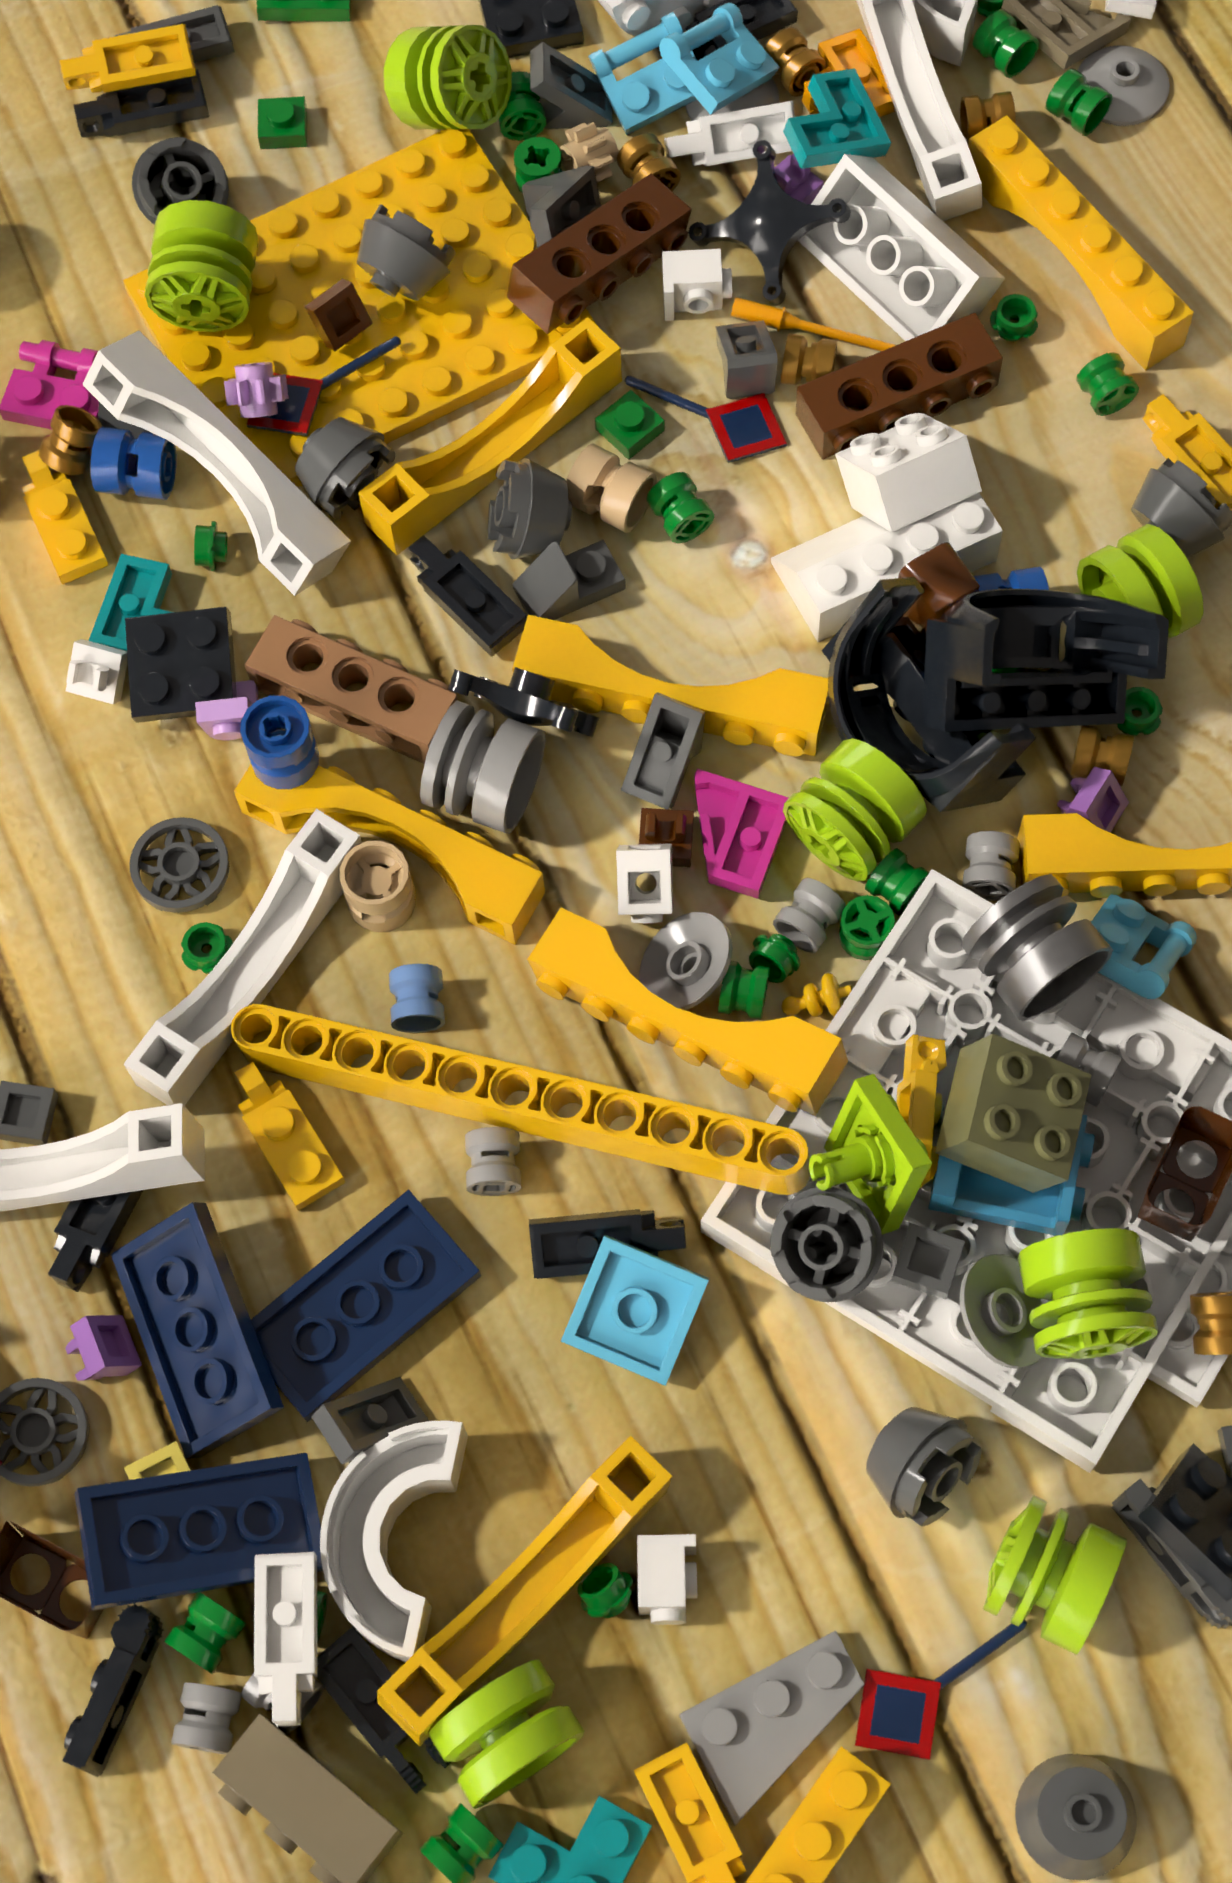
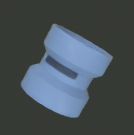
(416, 998)

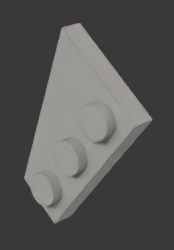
(769, 1719)

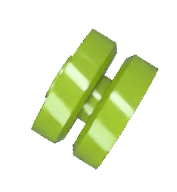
(1147, 573)
(501, 1725)

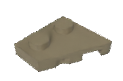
(1066, 27)

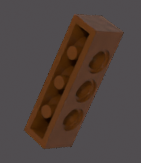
(599, 254)
(911, 365)

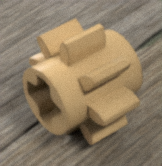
(590, 148)

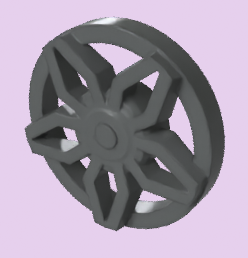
(179, 865)
(37, 1431)

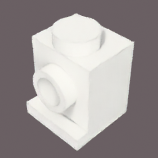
(694, 281)
(640, 859)
(665, 1577)

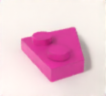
(738, 831)

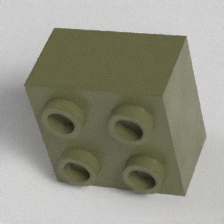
(1013, 1113)

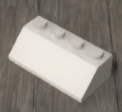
(898, 252)
(840, 568)

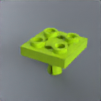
(873, 1154)

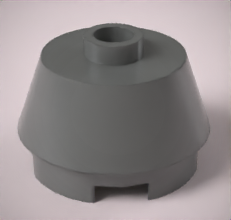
(175, 173)
(402, 255)
(340, 463)
(1181, 507)
(528, 509)
(826, 1244)
(920, 1462)
(1075, 1817)

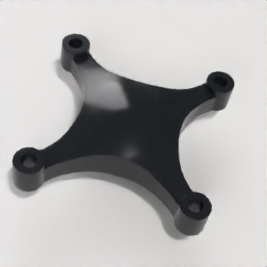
(769, 222)
(525, 700)

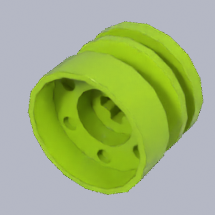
(447, 77)
(201, 266)
(855, 809)
(1086, 1281)
(1054, 1574)

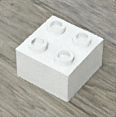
(908, 471)

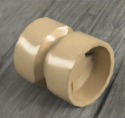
(605, 486)
(377, 886)

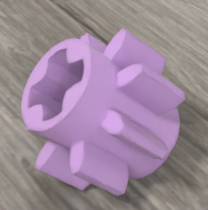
(256, 390)

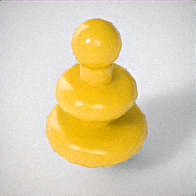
(815, 999)

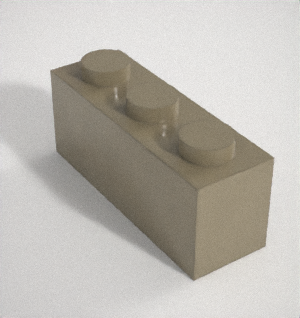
(305, 1805)

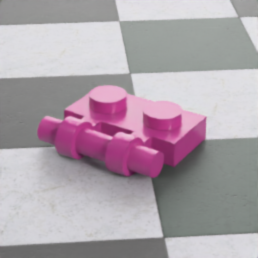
(36, 394)

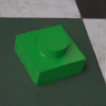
(282, 122)
(629, 424)

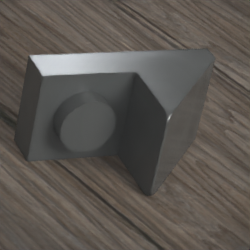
(567, 90)
(560, 201)
(747, 359)
(567, 583)
(664, 750)
(367, 1417)

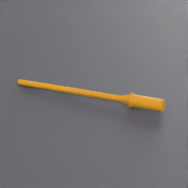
(782, 319)

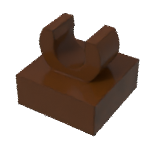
(338, 314)
(669, 827)

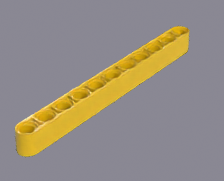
(533, 1116)

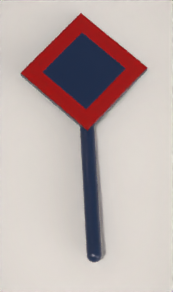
(304, 393)
(741, 426)
(902, 1710)

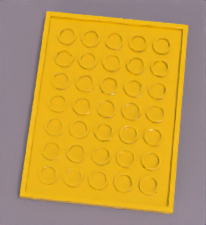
(454, 339)

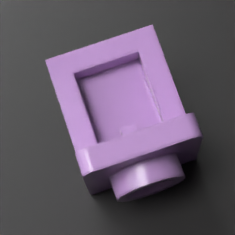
(223, 717)

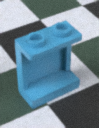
(986, 1198)

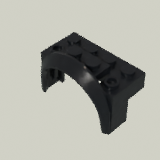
(1022, 630)
(890, 652)

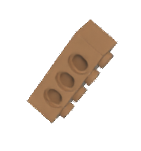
(291, 645)

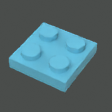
(635, 1310)

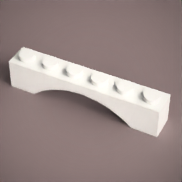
(922, 108)
(152, 393)
(197, 1031)
(128, 1155)

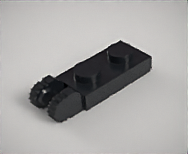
(352, 1678)
(114, 1690)

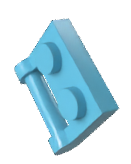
(725, 72)
(648, 92)
(1127, 929)

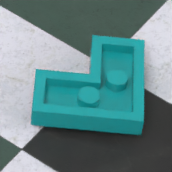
(843, 126)
(133, 592)
(599, 1855)

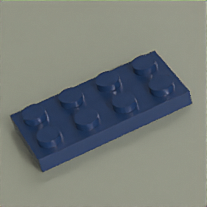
(361, 1303)
(196, 1330)
(194, 1528)

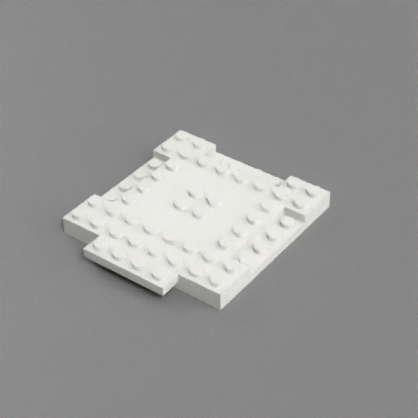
(1169, 1063)

